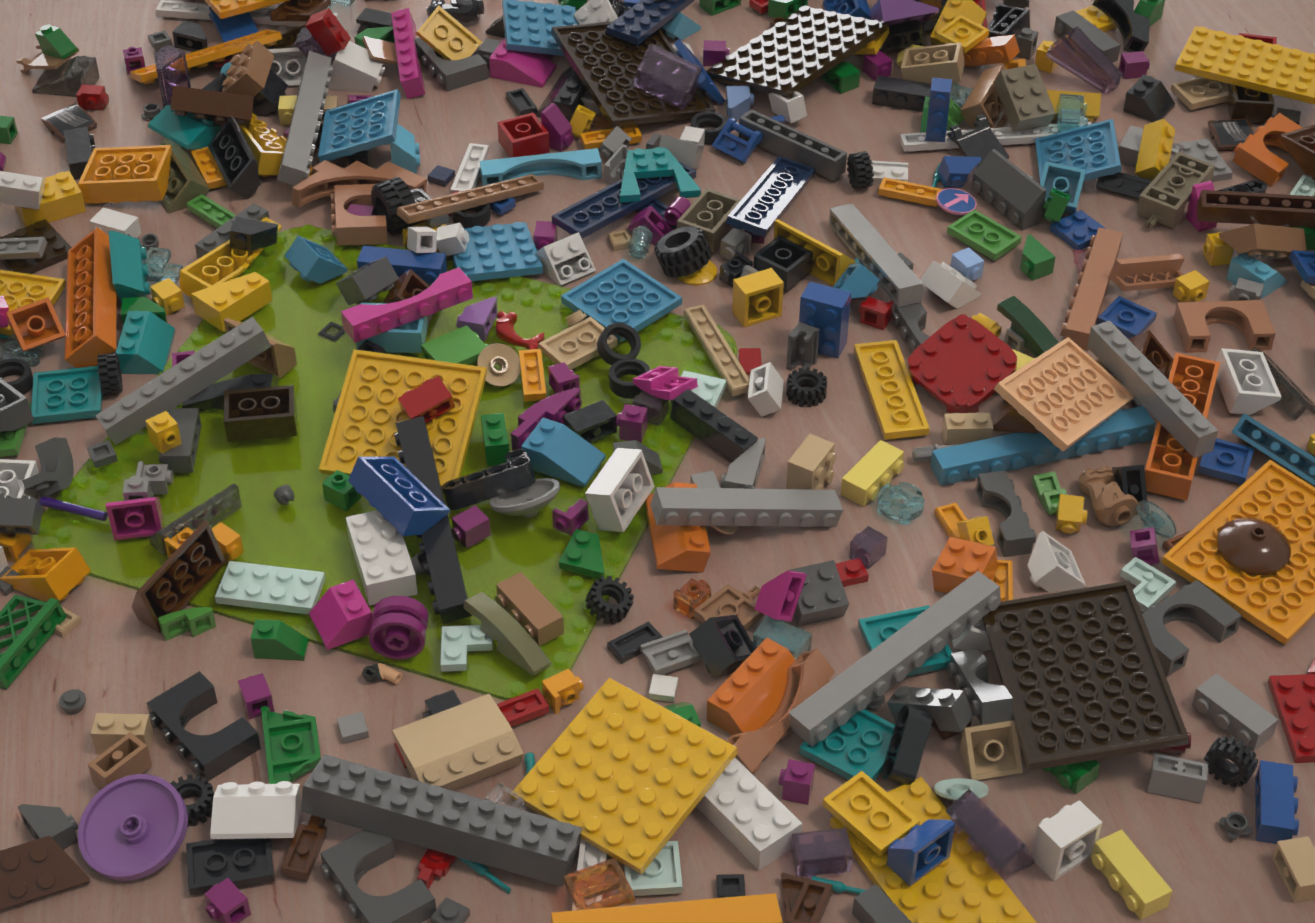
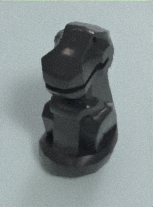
(459, 9)

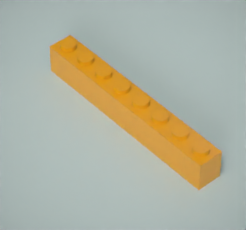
(739, 909)

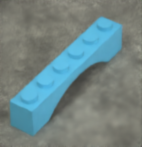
(576, 164)

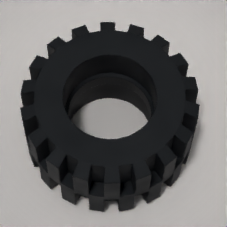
(387, 198)
(683, 251)

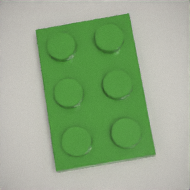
(984, 235)

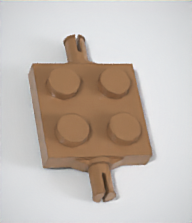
(731, 602)

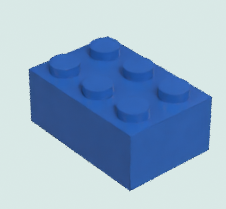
(829, 312)

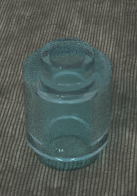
(640, 242)

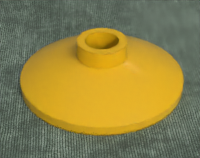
(702, 276)

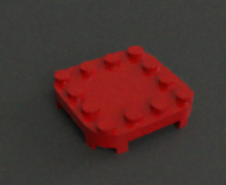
(961, 364)

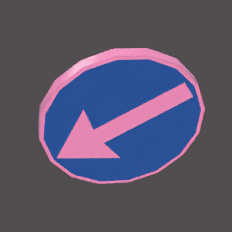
(956, 201)

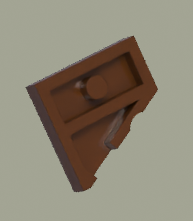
(804, 898)

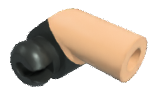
(381, 672)

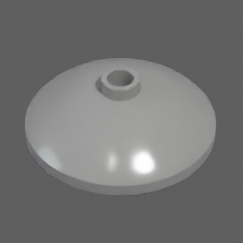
(527, 500)

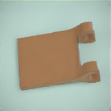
(381, 50)
(42, 61)

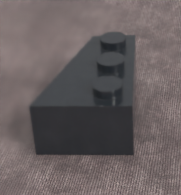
(1008, 21)

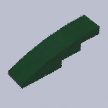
(1028, 326)

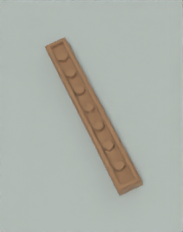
(469, 198)

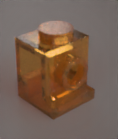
(694, 594)

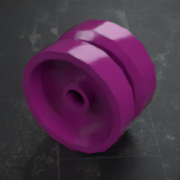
(398, 627)

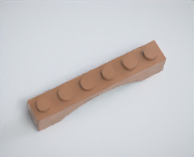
(804, 678)

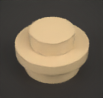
(575, 318)

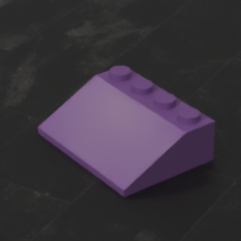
(902, 11)

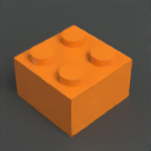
(960, 561)

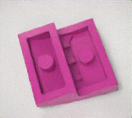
(664, 382)

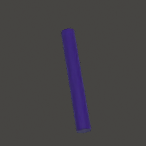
(73, 508)

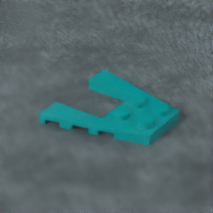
(651, 164)

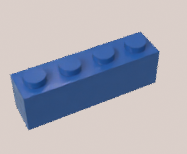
(425, 265)

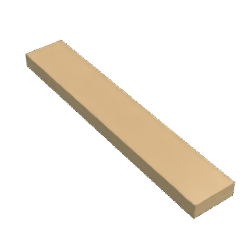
(717, 349)

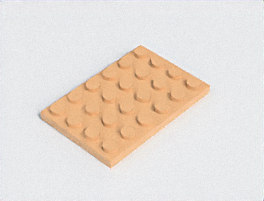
(1064, 393)

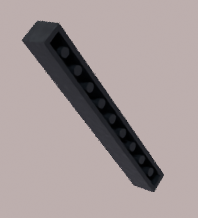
(438, 541)

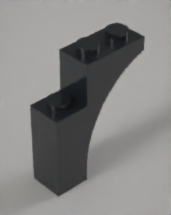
(1131, 25)

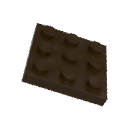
(55, 250)

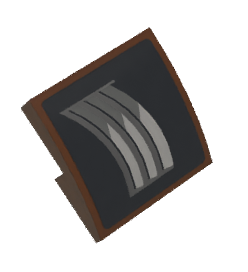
(68, 118)
(1229, 133)

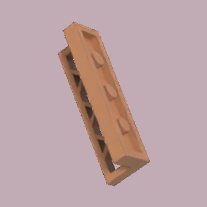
(1148, 270)

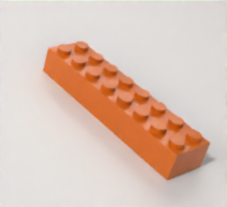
(90, 301)
(1169, 464)

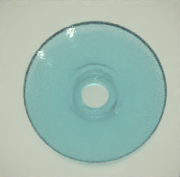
(1156, 517)

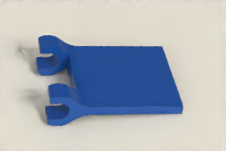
(233, 26)

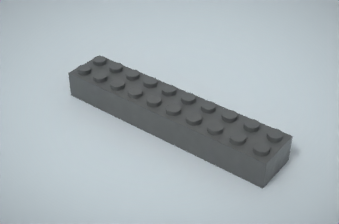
(441, 820)

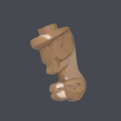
(1107, 499)

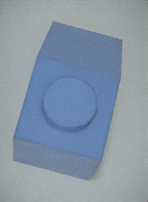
(738, 101)

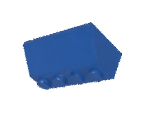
(397, 494)

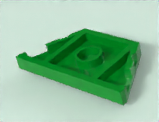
(289, 744)

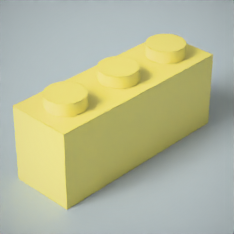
(872, 473)
(1131, 874)

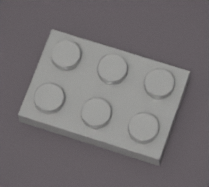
(1205, 151)

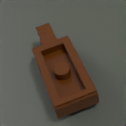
(304, 849)

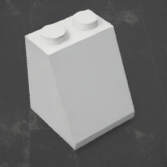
(355, 70)

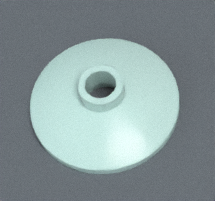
(956, 787)

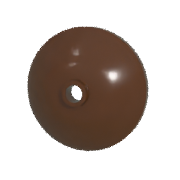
(1253, 546)

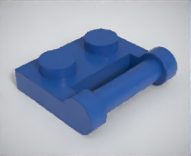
(735, 146)

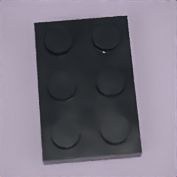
(240, 860)

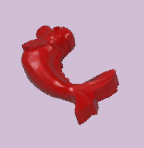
(506, 332)

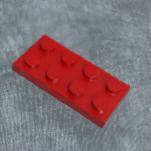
(1296, 709)

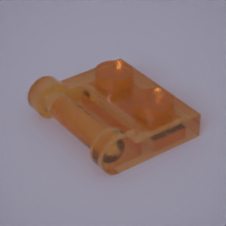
(597, 881)

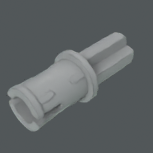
(925, 453)

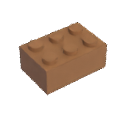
(248, 70)

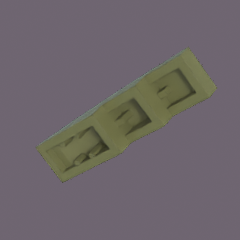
(510, 635)

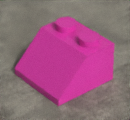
(135, 518)
(341, 615)

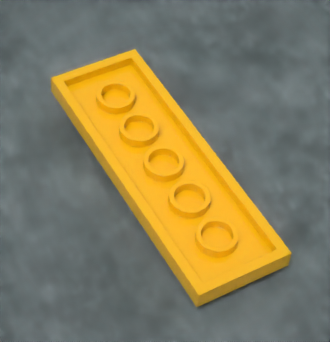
(891, 390)

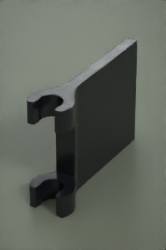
(977, 142)

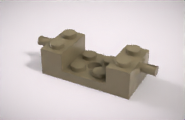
(1171, 190)

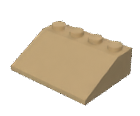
(459, 745)

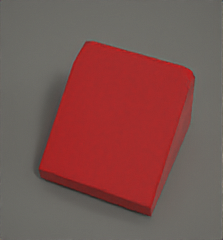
(750, 359)

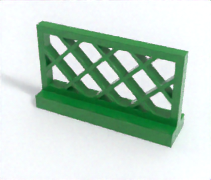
(31, 639)

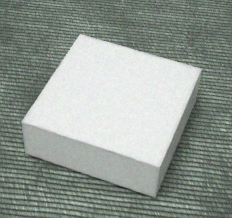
(663, 688)

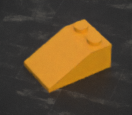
(48, 573)

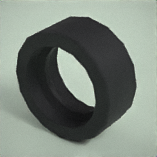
(709, 119)
(476, 219)
(622, 330)
(17, 367)
(626, 367)

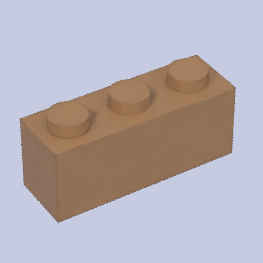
(530, 608)

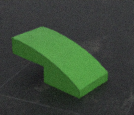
(955, 115)
(1048, 490)
(194, 620)

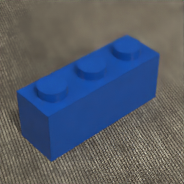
(938, 109)
(1275, 802)

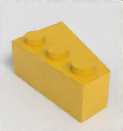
(232, 299)

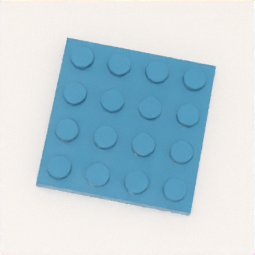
(530, 25)
(359, 126)
(1086, 147)
(499, 252)
(622, 296)

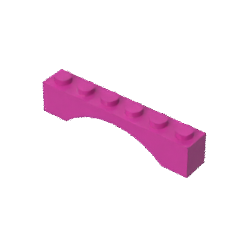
(408, 63)
(370, 320)

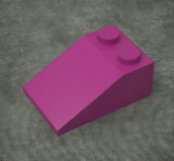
(520, 66)

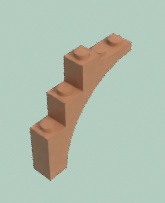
(327, 175)

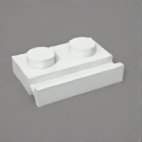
(891, 170)

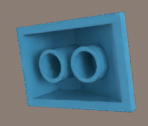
(562, 453)

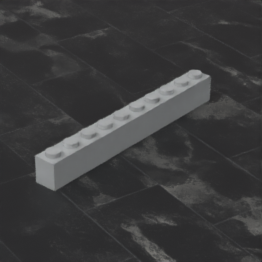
(306, 119)
(894, 658)

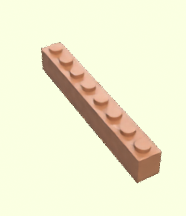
(1093, 286)

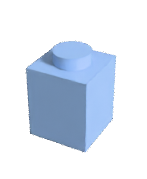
(968, 264)

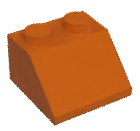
(35, 324)

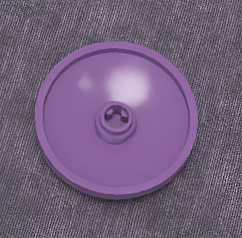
(132, 827)

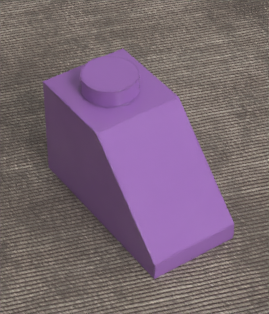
(479, 317)

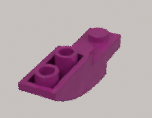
(551, 408)

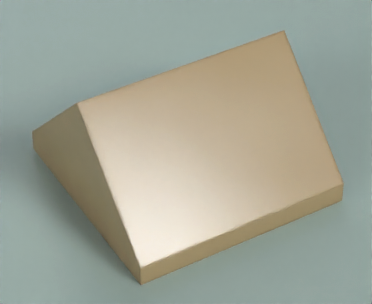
(991, 750)

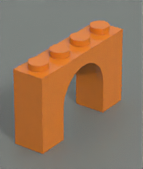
(1254, 155)

